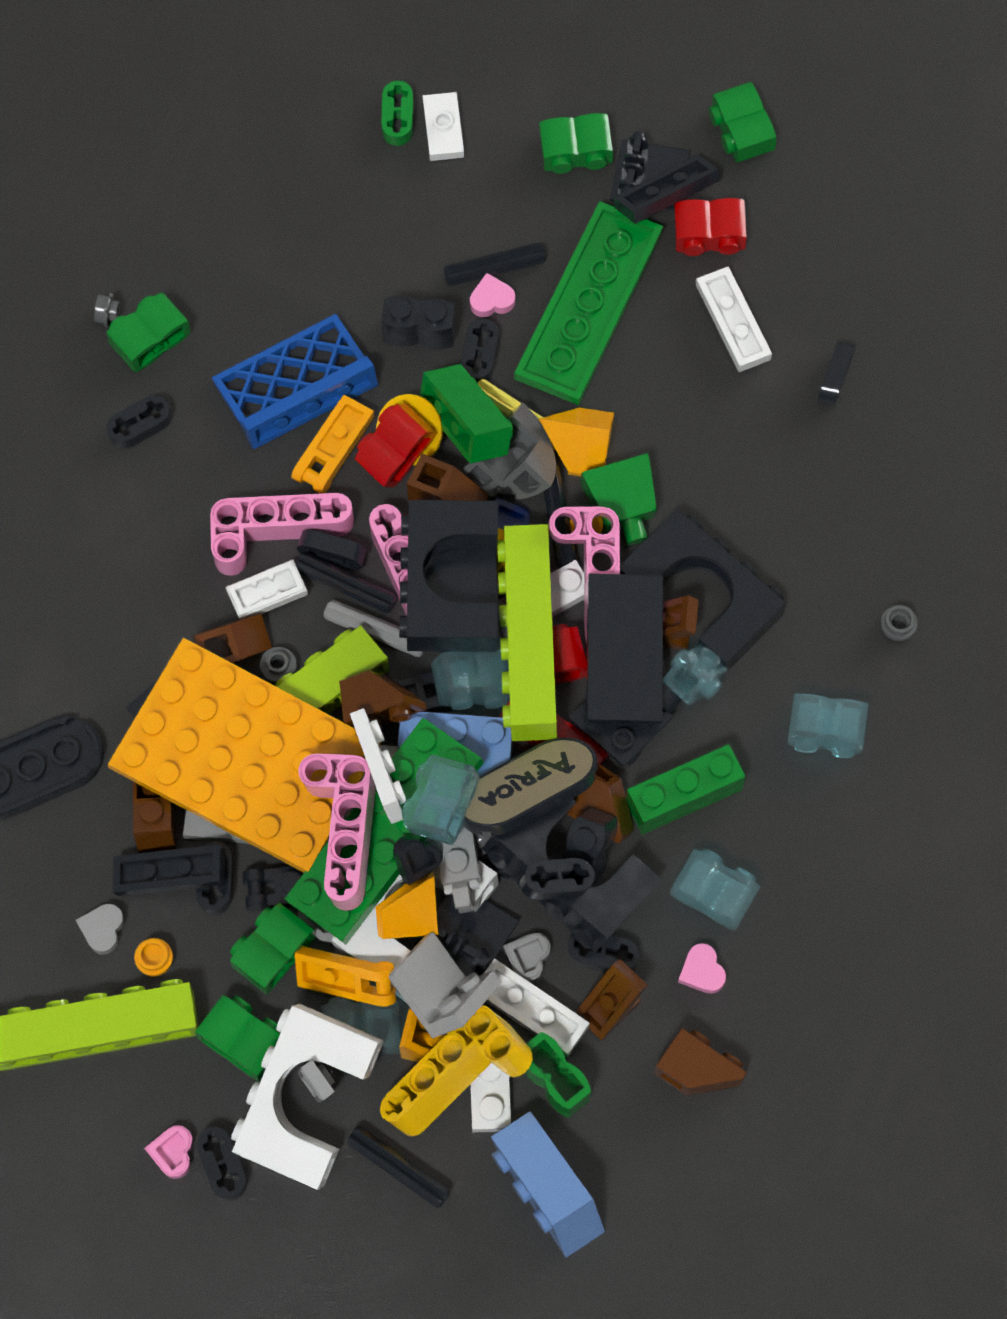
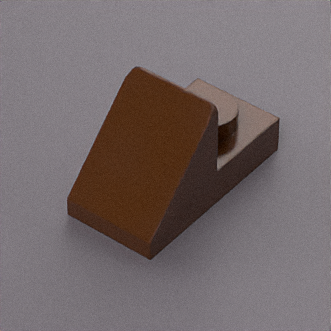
(679, 621)
(612, 999)

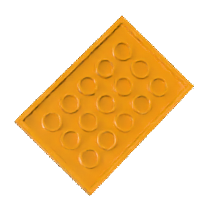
(234, 752)

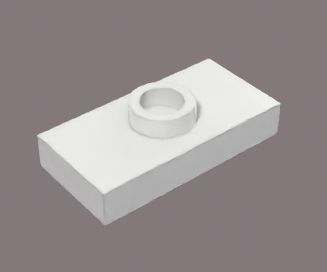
(443, 126)
(267, 590)

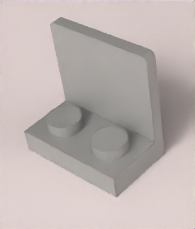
(438, 988)

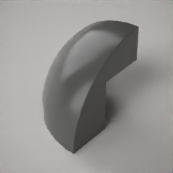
(526, 468)

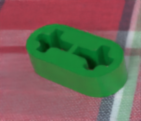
(390, 112)

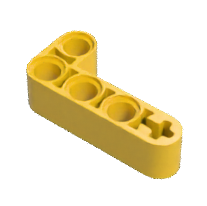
(452, 1068)

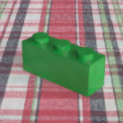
(467, 413)
(685, 789)

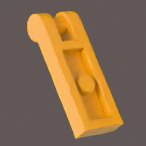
(333, 443)
(345, 976)

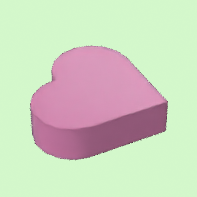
(491, 296)
(702, 971)
(171, 1151)

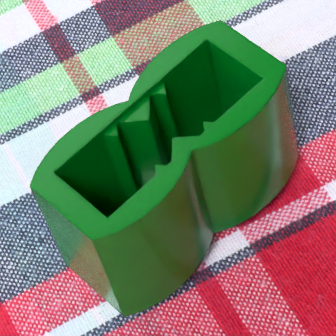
(743, 122)
(576, 142)
(148, 331)
(271, 947)
(238, 1035)
(563, 1082)

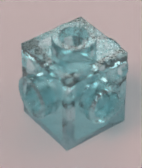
(695, 674)

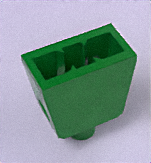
(627, 491)

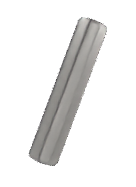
(375, 627)

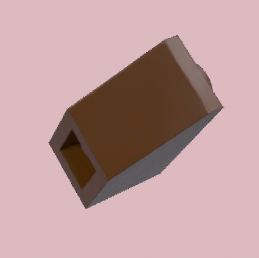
(441, 481)
(235, 639)
(379, 697)
(609, 796)
(153, 821)
(696, 1067)

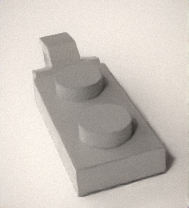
(460, 869)

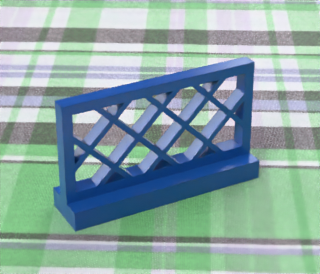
(307, 398)

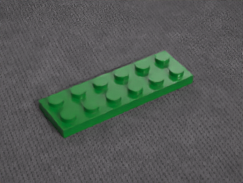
(588, 304)
(309, 892)

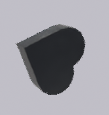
(415, 858)

